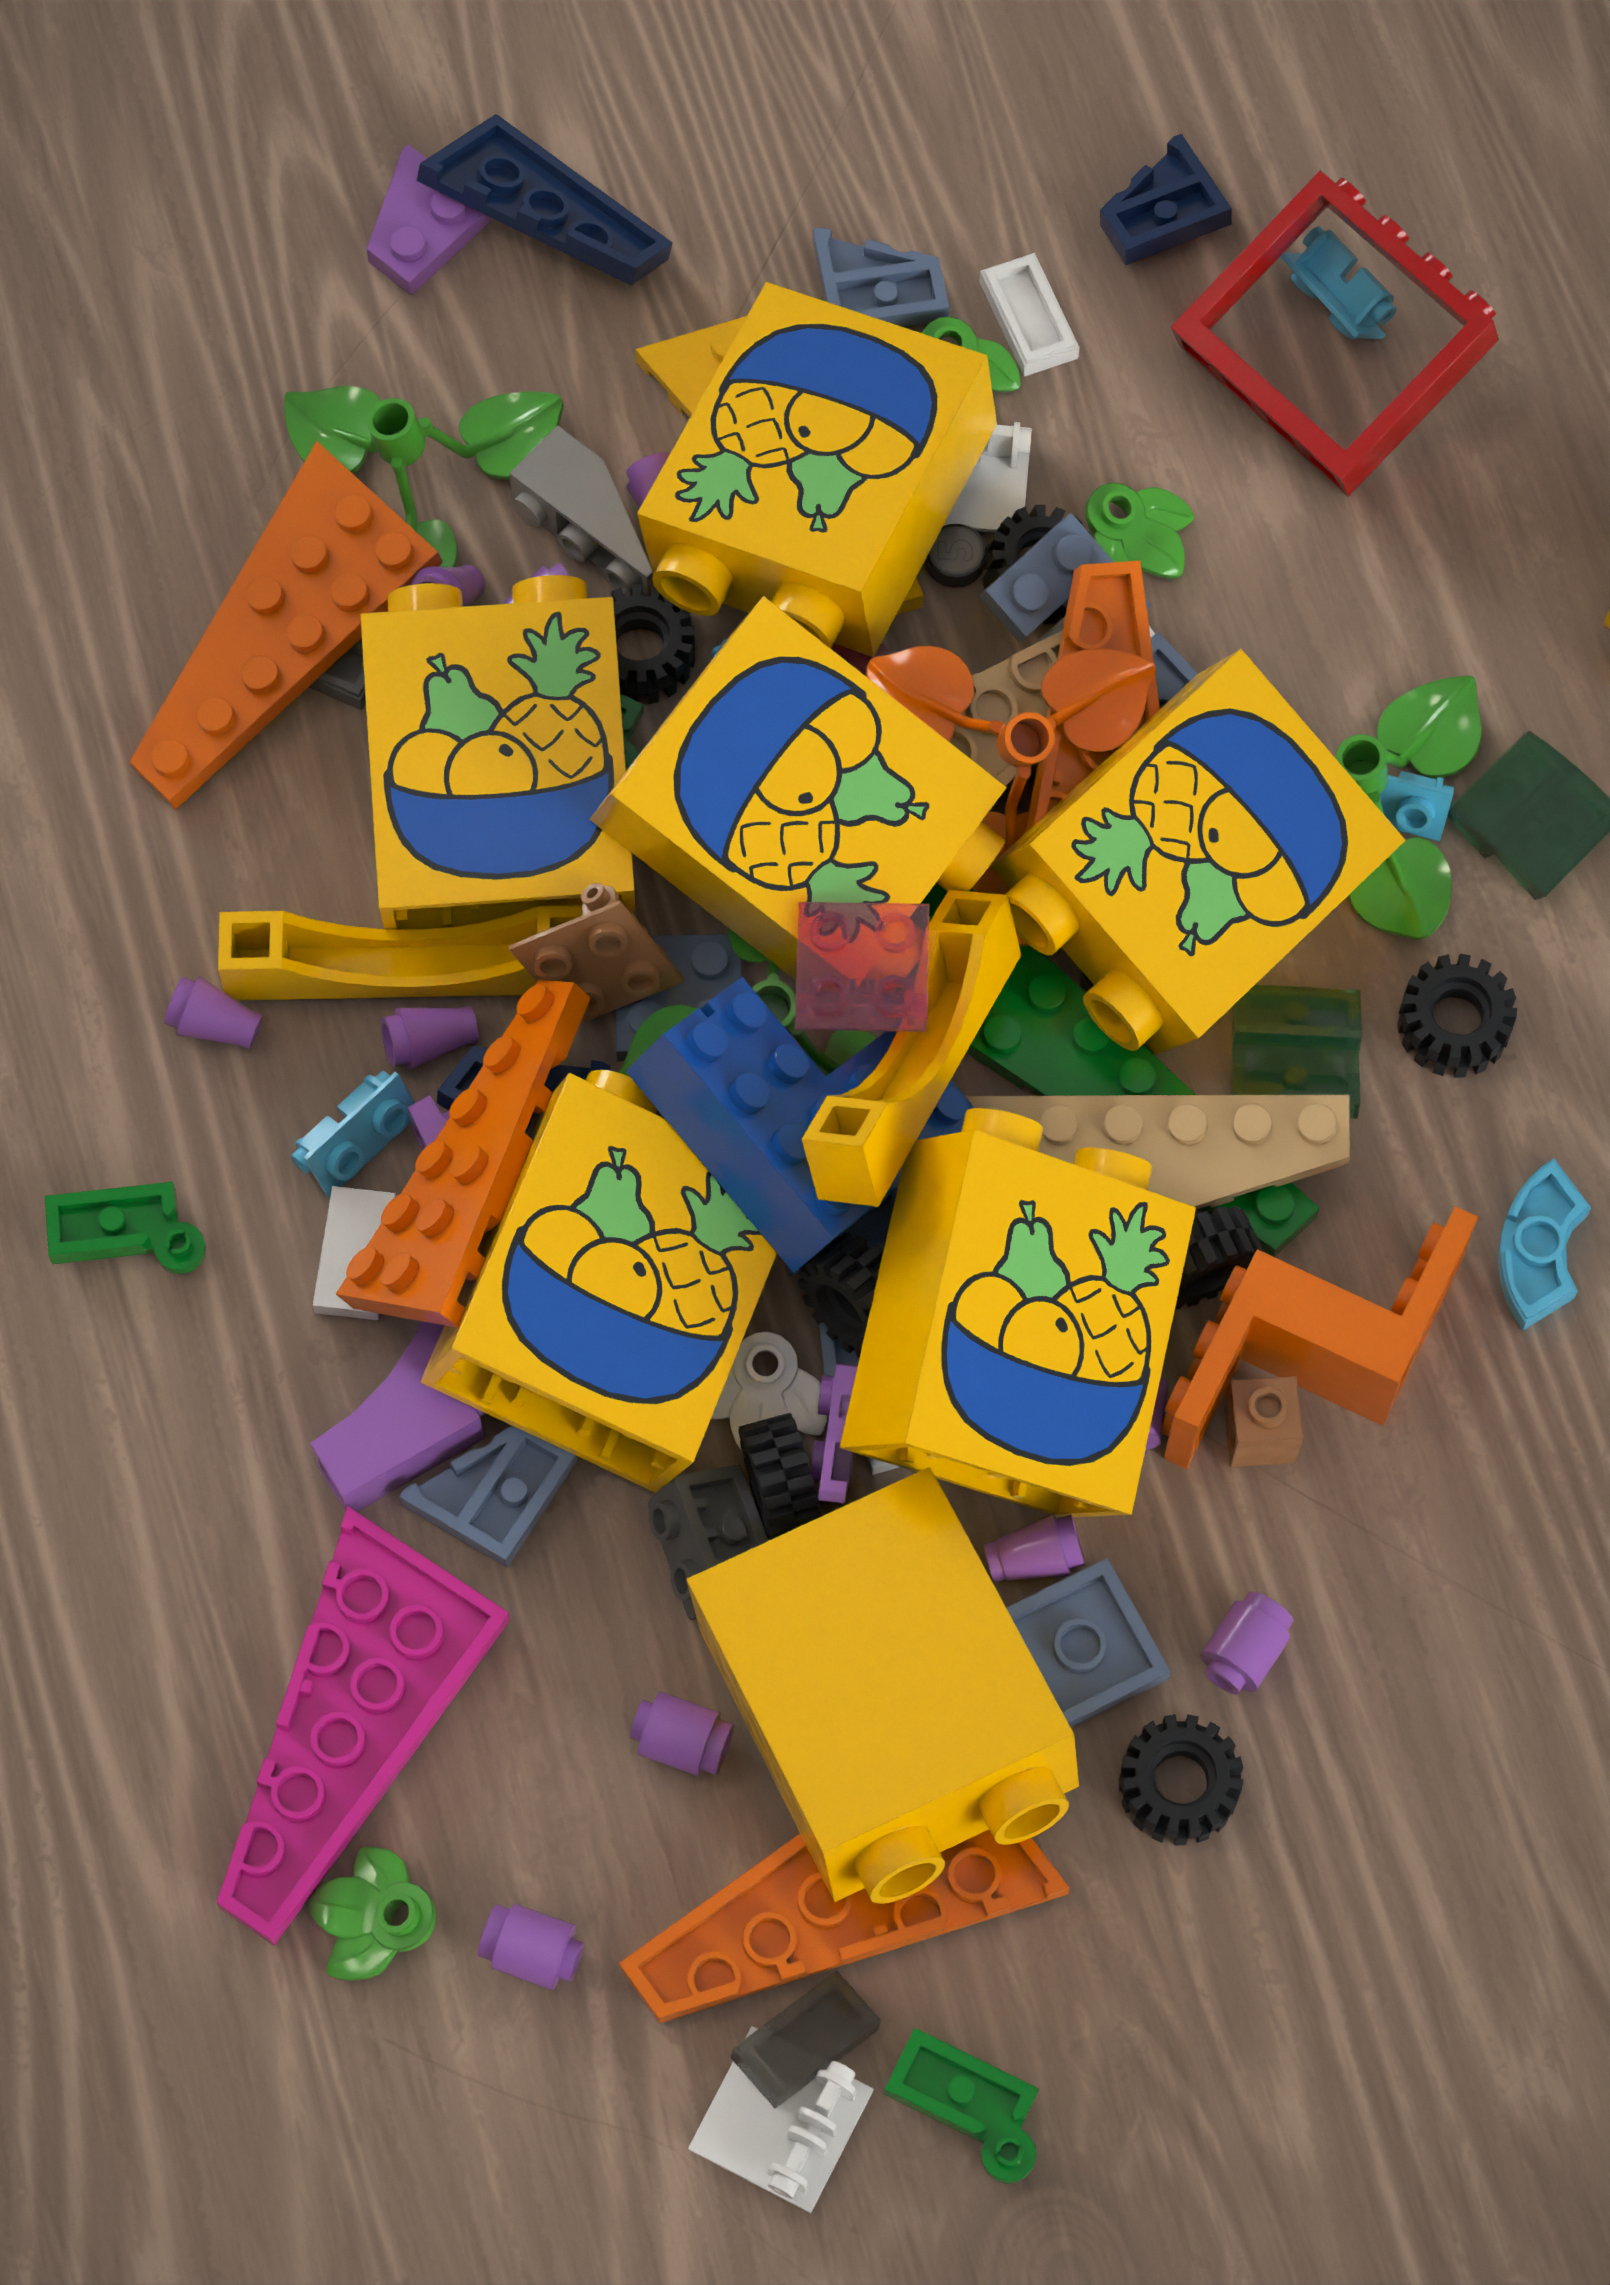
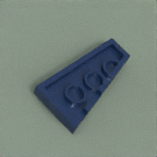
(539, 195)

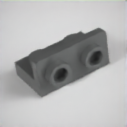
(704, 1522)

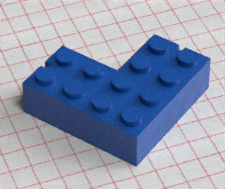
(742, 1104)

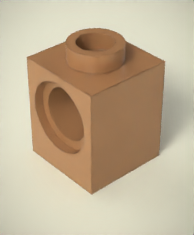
(1263, 1421)

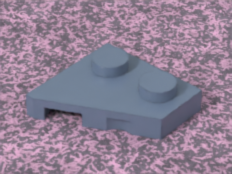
(880, 280)
(494, 1492)

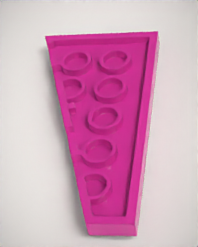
(365, 1691)

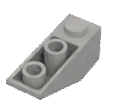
(576, 500)

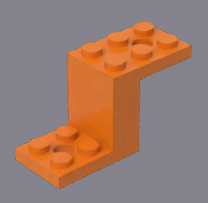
(1316, 1332)

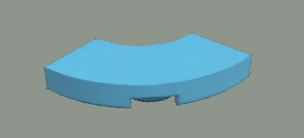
(1534, 1245)

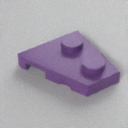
(419, 227)
(829, 1462)

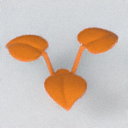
(1092, 691)

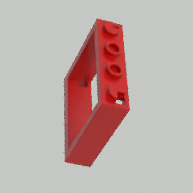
(1349, 466)

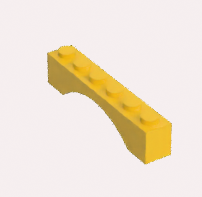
(307, 958)
(868, 1132)

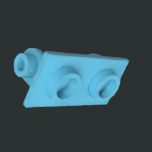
(1352, 303)
(1417, 804)
(372, 1119)

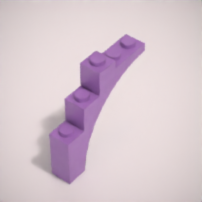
(403, 1423)

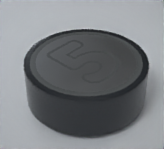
(956, 556)

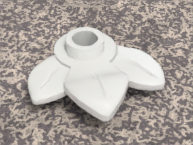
(755, 1397)

